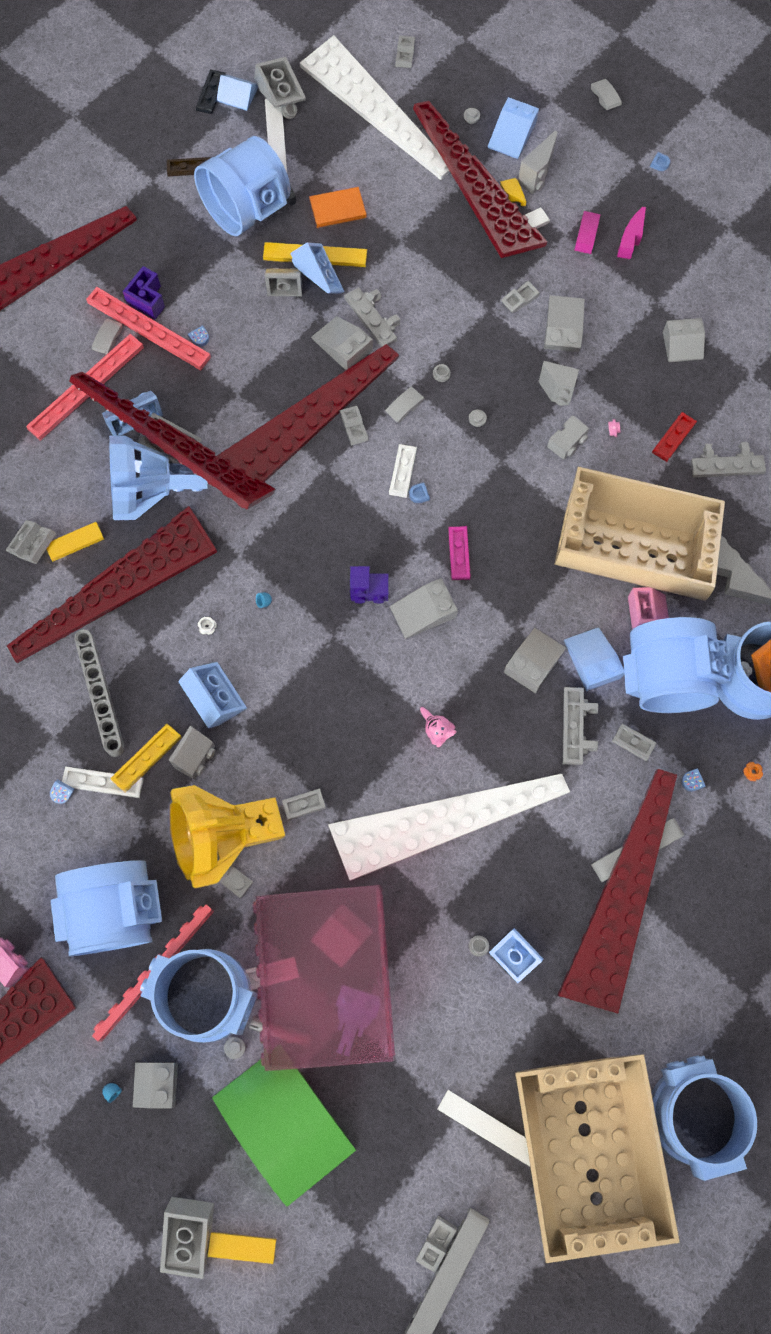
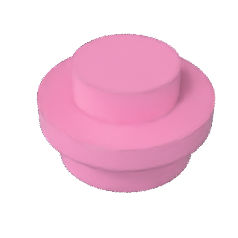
(614, 428)

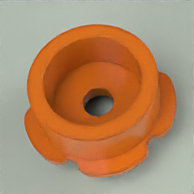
(753, 776)

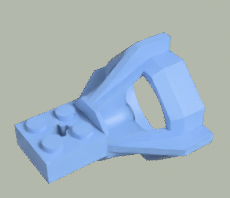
(155, 478)

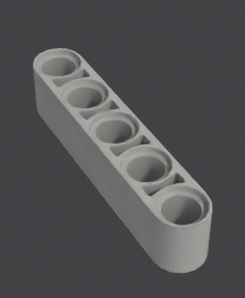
(605, 865)

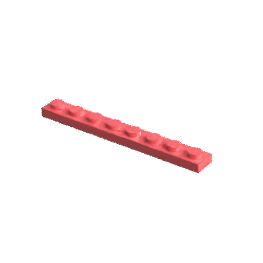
(148, 328)
(73, 398)
(132, 994)

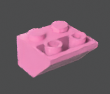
(646, 606)
(11, 965)

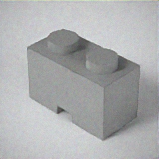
(566, 441)

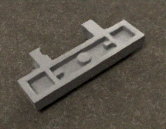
(363, 306)
(742, 464)
(574, 710)

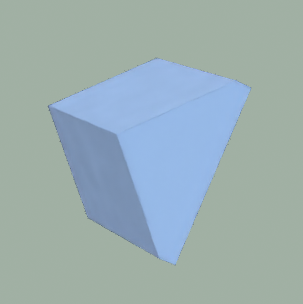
(236, 92)
(516, 955)

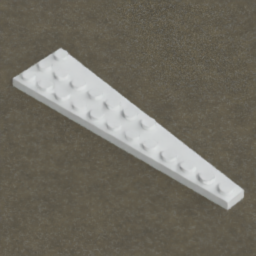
(350, 82)
(398, 834)

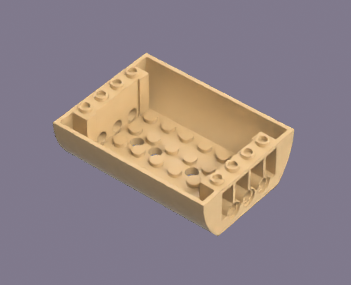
(642, 522)
(620, 1147)

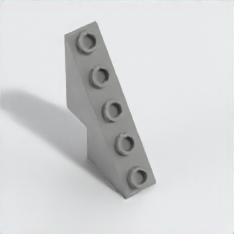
(741, 578)

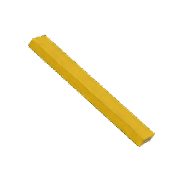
(336, 255)

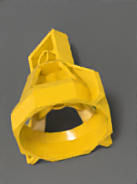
(208, 824)

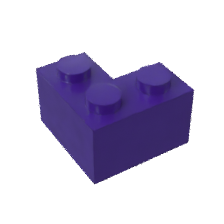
(142, 293)
(367, 586)

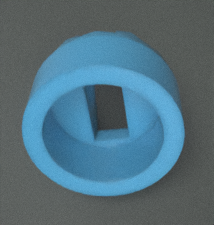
(263, 600)
(109, 1091)

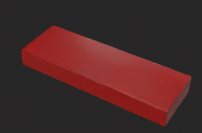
(674, 437)

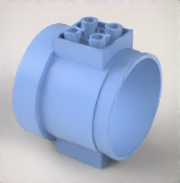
(243, 185)
(676, 665)
(741, 693)
(105, 907)
(158, 982)
(664, 1096)

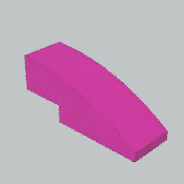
(587, 232)
(632, 235)

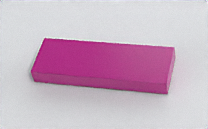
(459, 553)

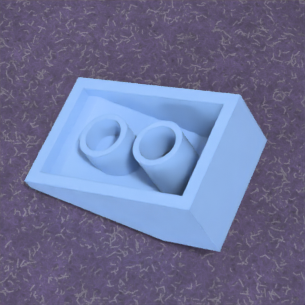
(513, 128)
(315, 264)
(594, 659)

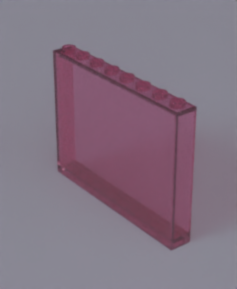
(323, 978)

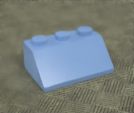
(144, 401)
(212, 694)

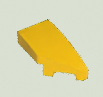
(513, 190)

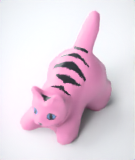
(437, 727)

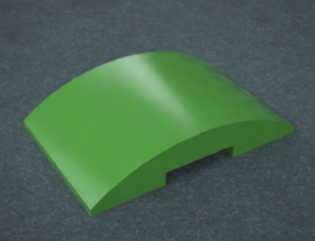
(283, 1129)

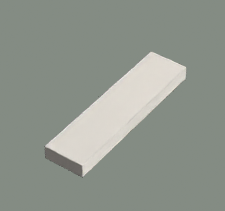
(97, 782)

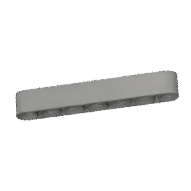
(103, 700)
(448, 1274)

